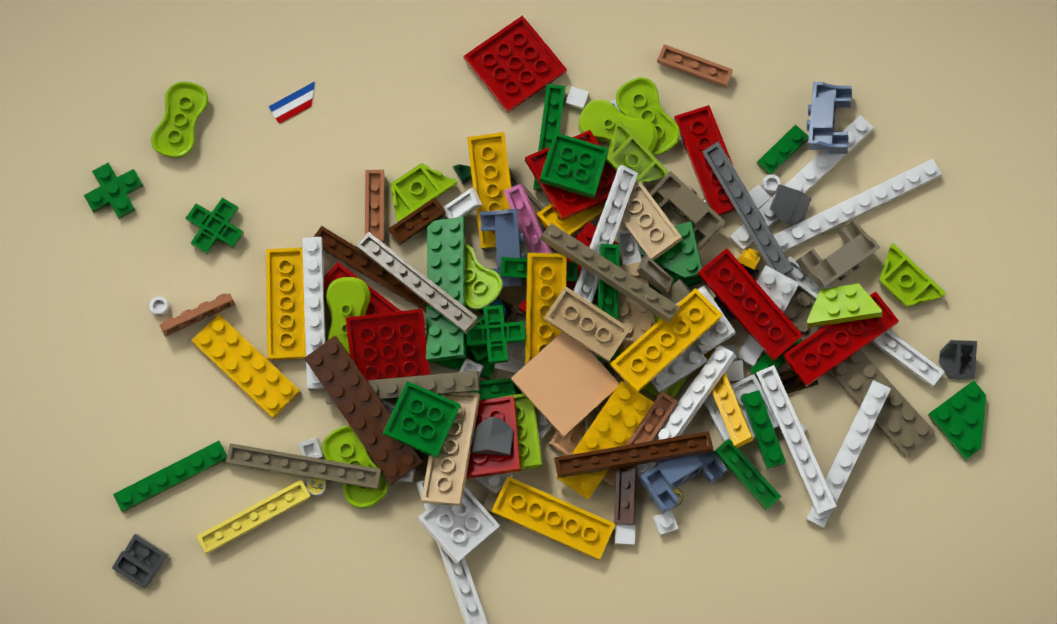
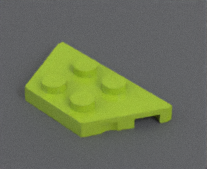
(631, 153)
(418, 188)
(907, 281)
(842, 305)

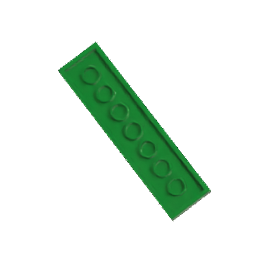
(447, 270)

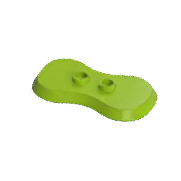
(641, 100)
(183, 106)
(602, 117)
(481, 283)
(346, 299)
(345, 447)

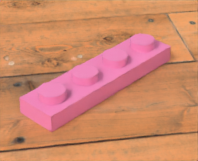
(527, 219)

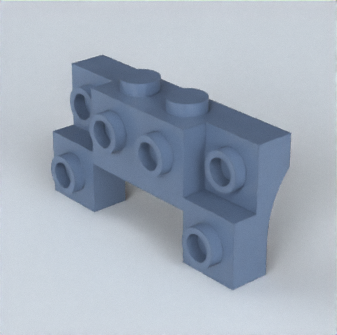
(822, 117)
(508, 238)
(674, 472)

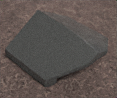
(790, 205)
(959, 359)
(492, 437)

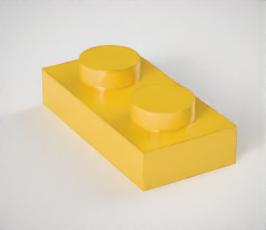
(750, 258)

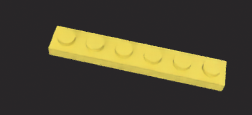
(253, 517)

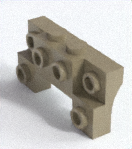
(688, 206)
(856, 248)

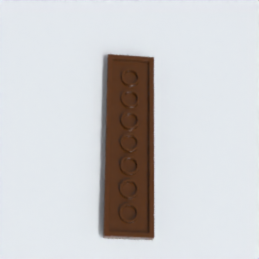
(361, 408)

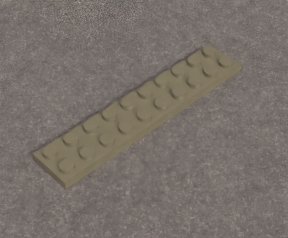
(855, 375)

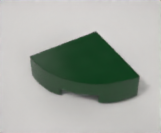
(463, 172)

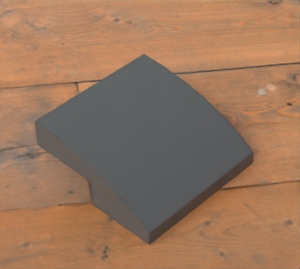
(140, 561)

